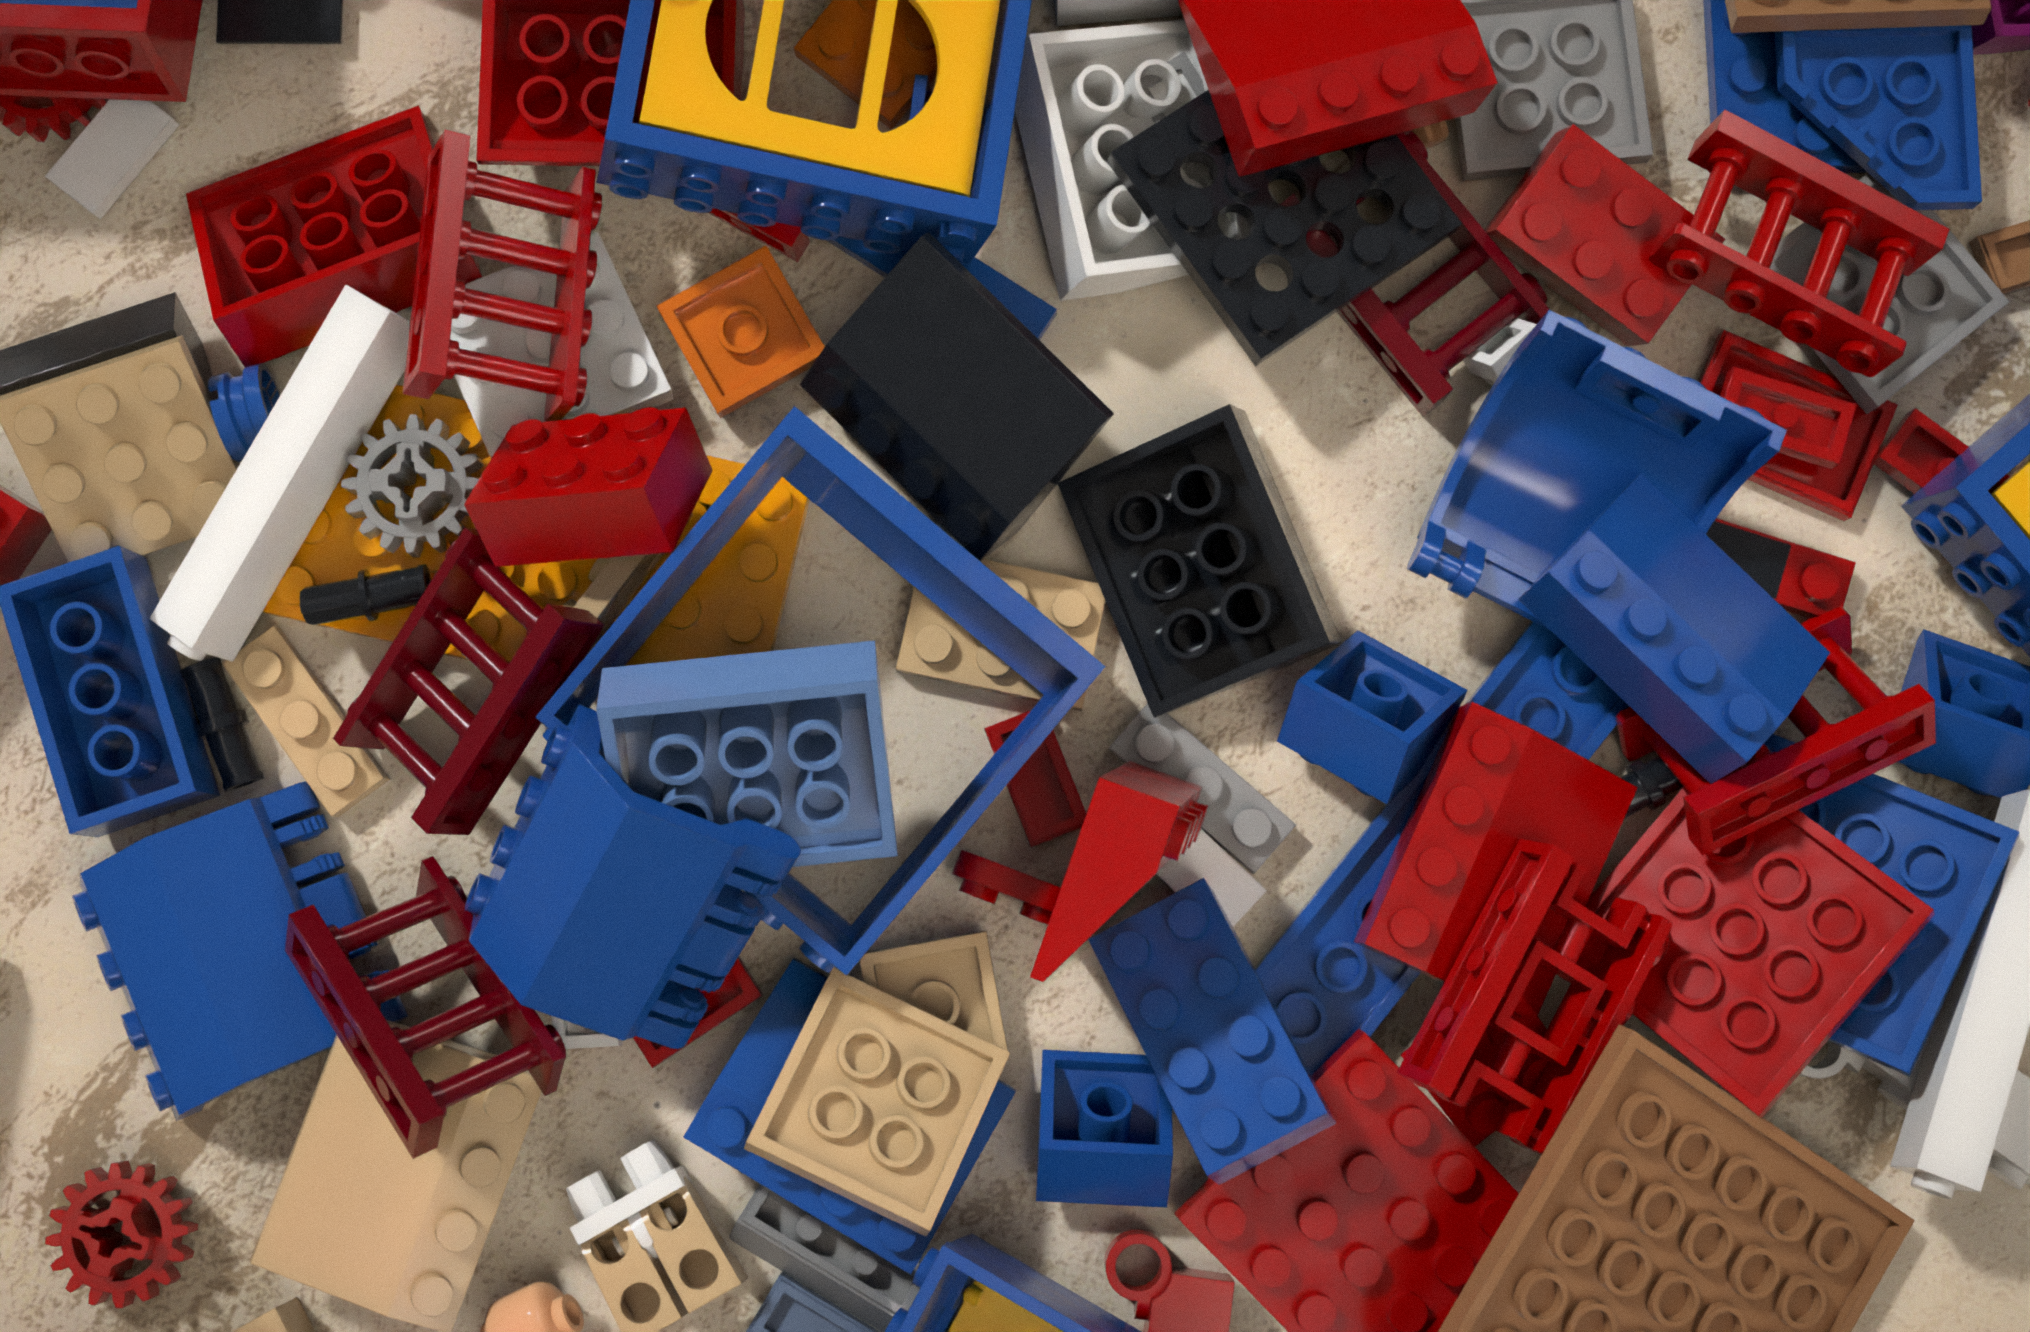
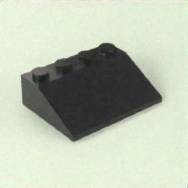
(955, 398)
(1199, 561)

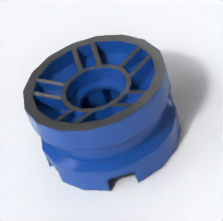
(242, 406)

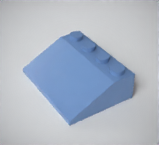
(761, 739)

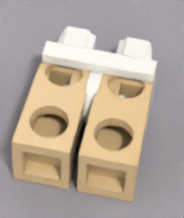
(654, 1221)

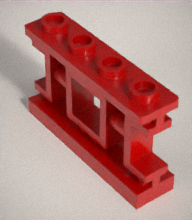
(1495, 973)

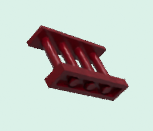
(1385, 325)
(506, 721)
(387, 1053)

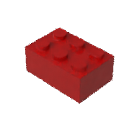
(1588, 234)
(590, 487)

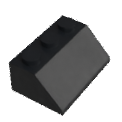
(100, 341)

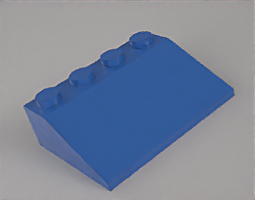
(1677, 630)
(742, 1091)

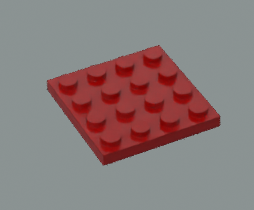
(1763, 944)
(1364, 1218)

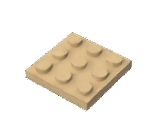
(121, 451)
(878, 1102)

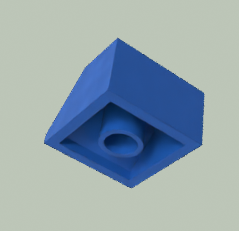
(1369, 715)
(1978, 715)
(1103, 1130)

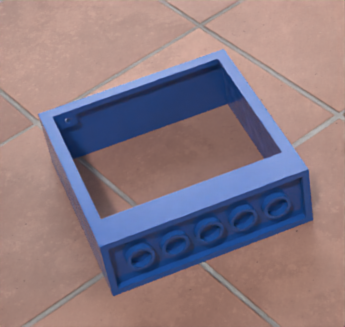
(932, 565)

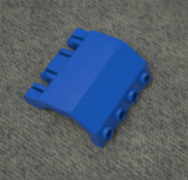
(618, 900)
(201, 942)

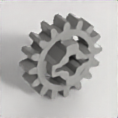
(387, 484)

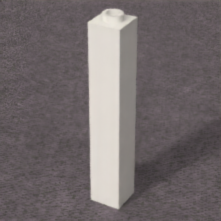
(285, 479)
(1975, 1037)

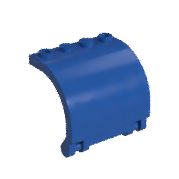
(1562, 442)

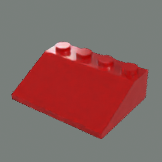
(1333, 72)
(554, 73)
(306, 225)
(1481, 797)
(1127, 836)

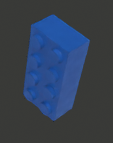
(106, 693)
(1211, 1032)

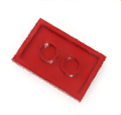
(1822, 488)

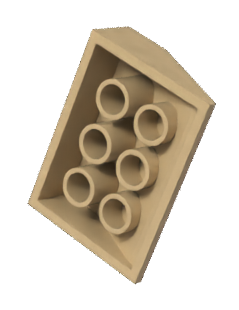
(375, 1221)

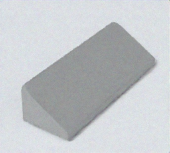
(823, 1259)

